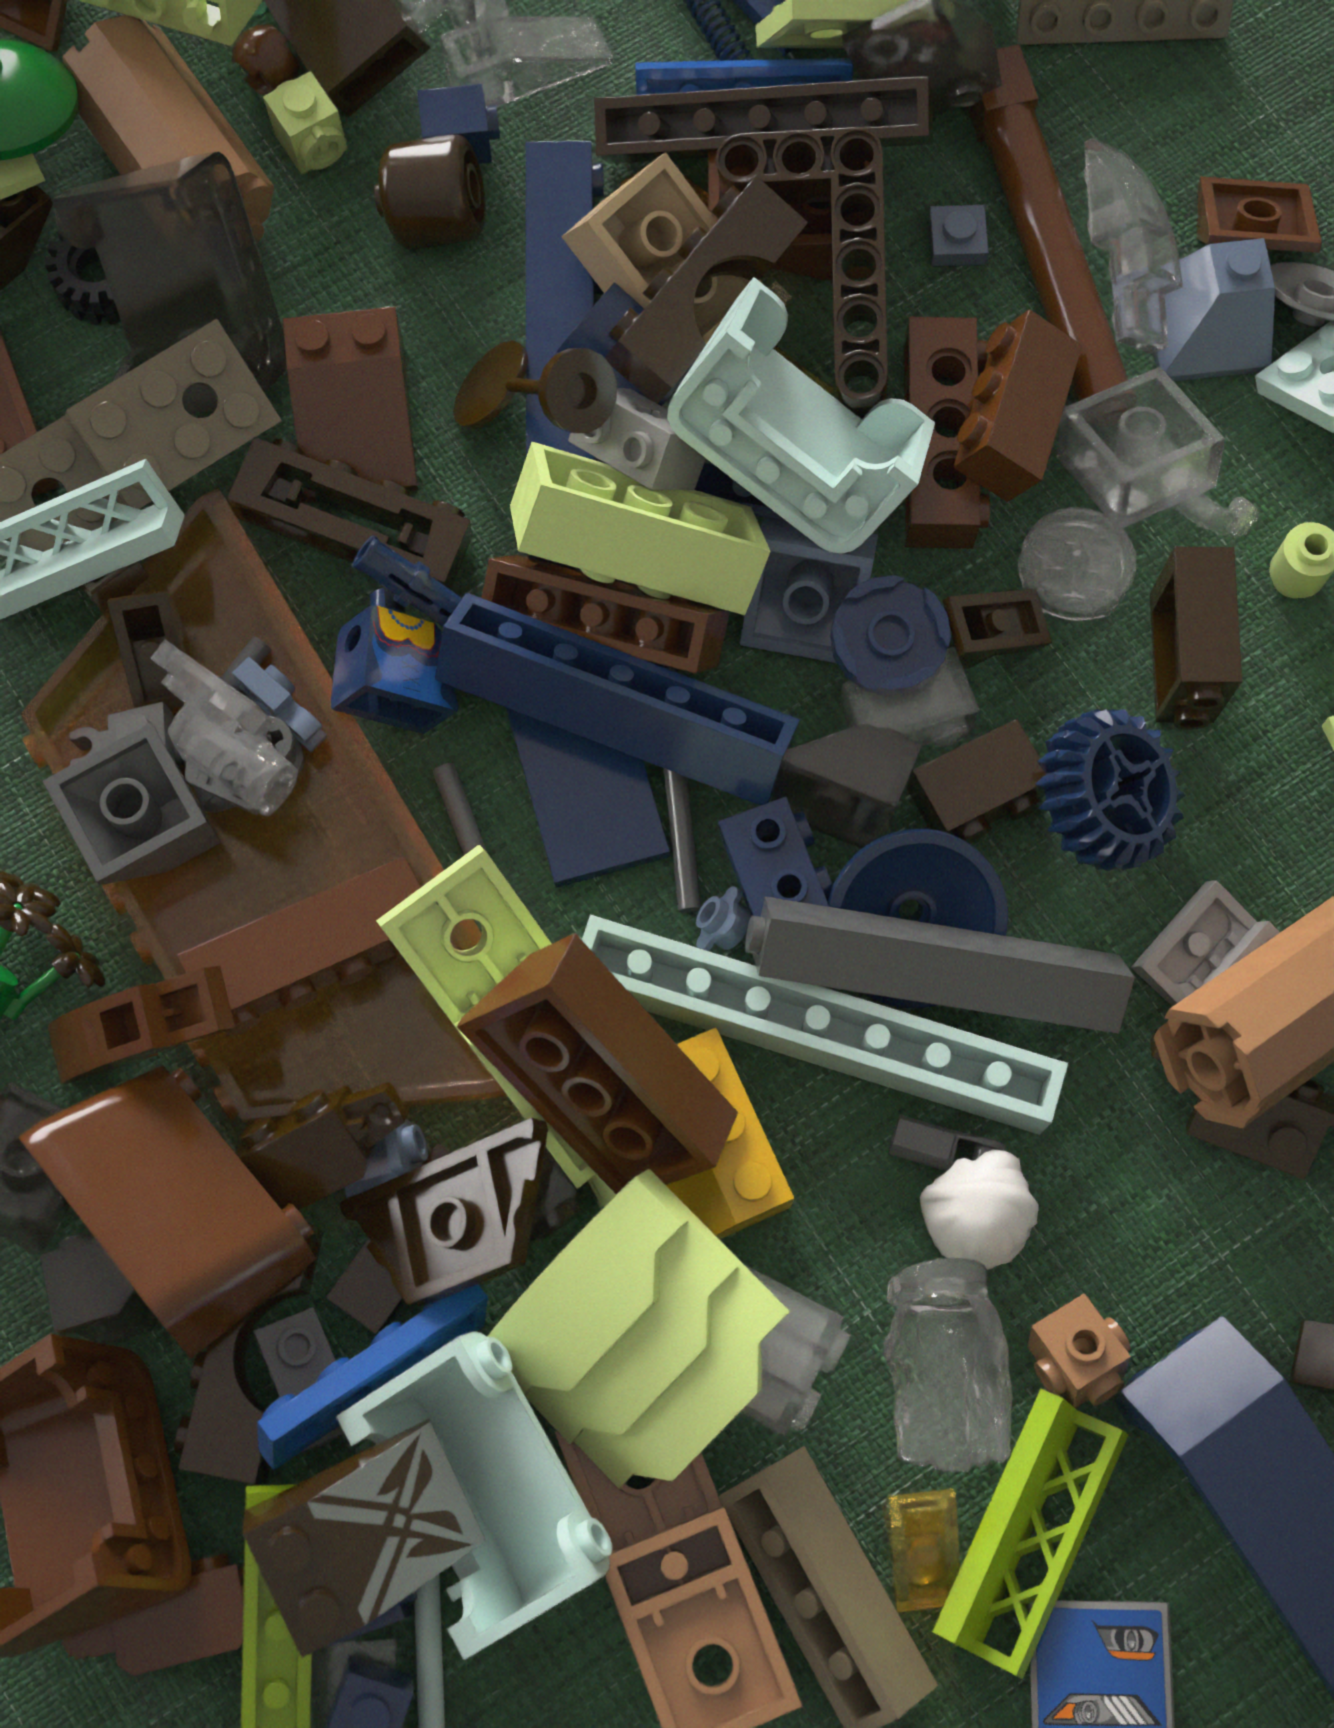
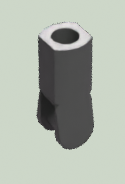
(934, 1144)

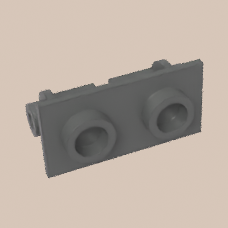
(296, 1356)

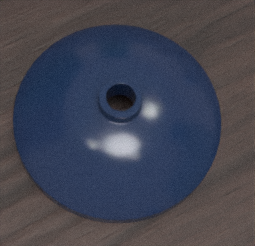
(925, 865)

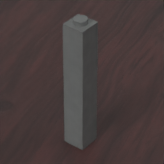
(939, 965)

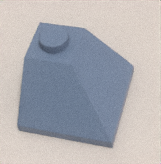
(1221, 314)

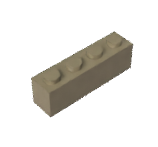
(828, 1593)

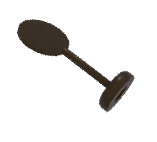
(573, 390)

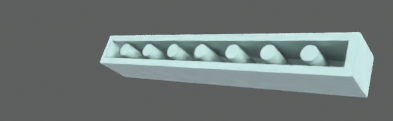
(831, 1028)

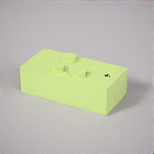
(623, 531)

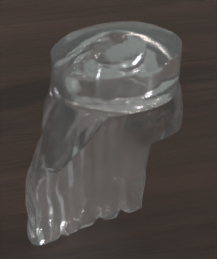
(948, 1367)

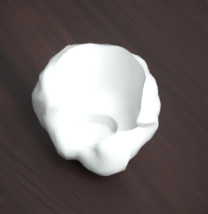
(980, 1209)

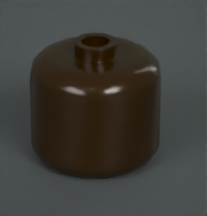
(431, 192)

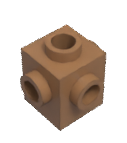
(1080, 1353)

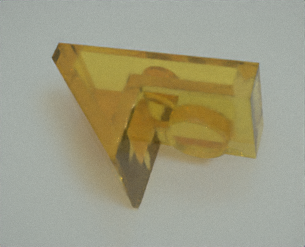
(922, 1547)

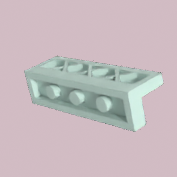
(88, 552)

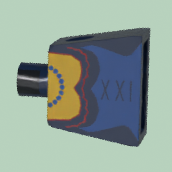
(390, 667)

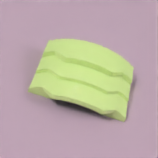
(641, 1335)

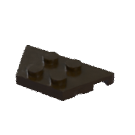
(456, 1215)

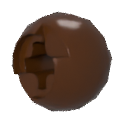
(265, 58)

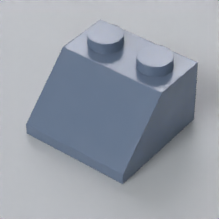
(801, 592)

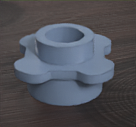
(722, 921)

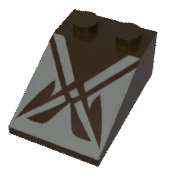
(361, 1536)

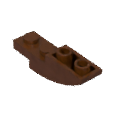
(140, 1023)

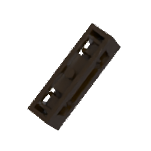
(272, 498)

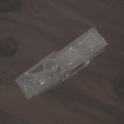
(1136, 231)

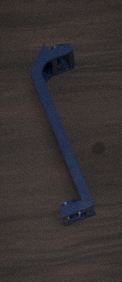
(1255, 1469)

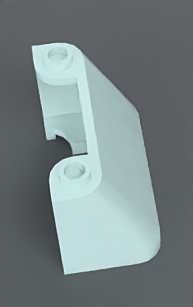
(791, 437)
(533, 1520)

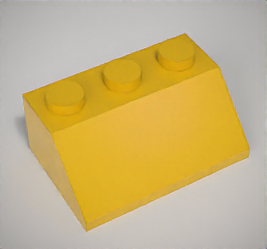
(747, 1178)

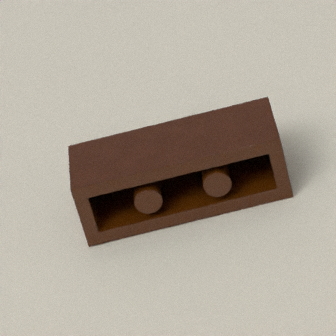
(1017, 405)

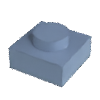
(958, 235)

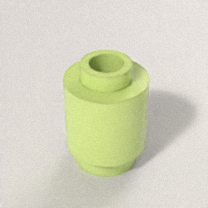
(1303, 561)

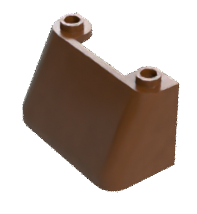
(172, 1204)
(83, 1492)

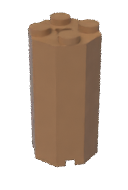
(154, 110)
(1256, 1025)

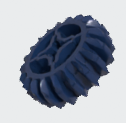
(1110, 789)

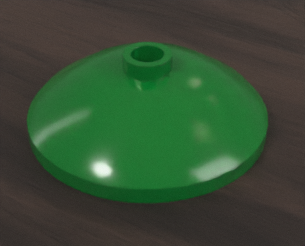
(35, 99)

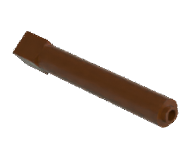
(1044, 223)

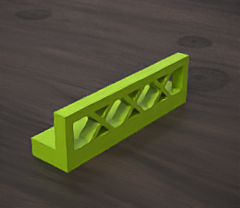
(1008, 1525)

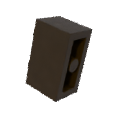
(979, 783)

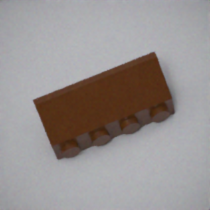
(600, 1068)

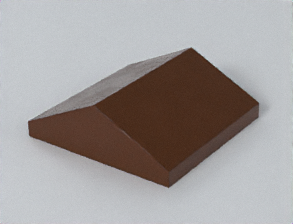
(1257, 210)

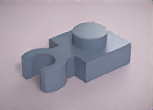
(272, 693)

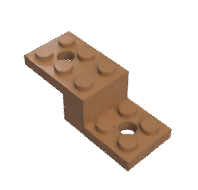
(683, 1588)

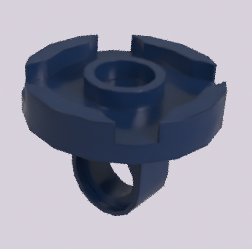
(890, 636)

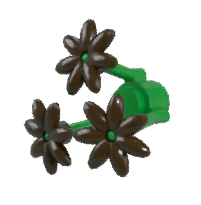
(16, 915)

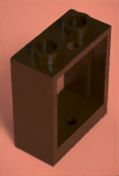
(1195, 636)

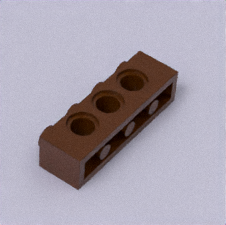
(932, 351)
(613, 614)

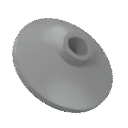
(1306, 290)

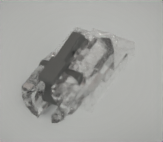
(223, 737)

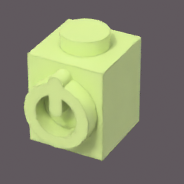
(306, 123)

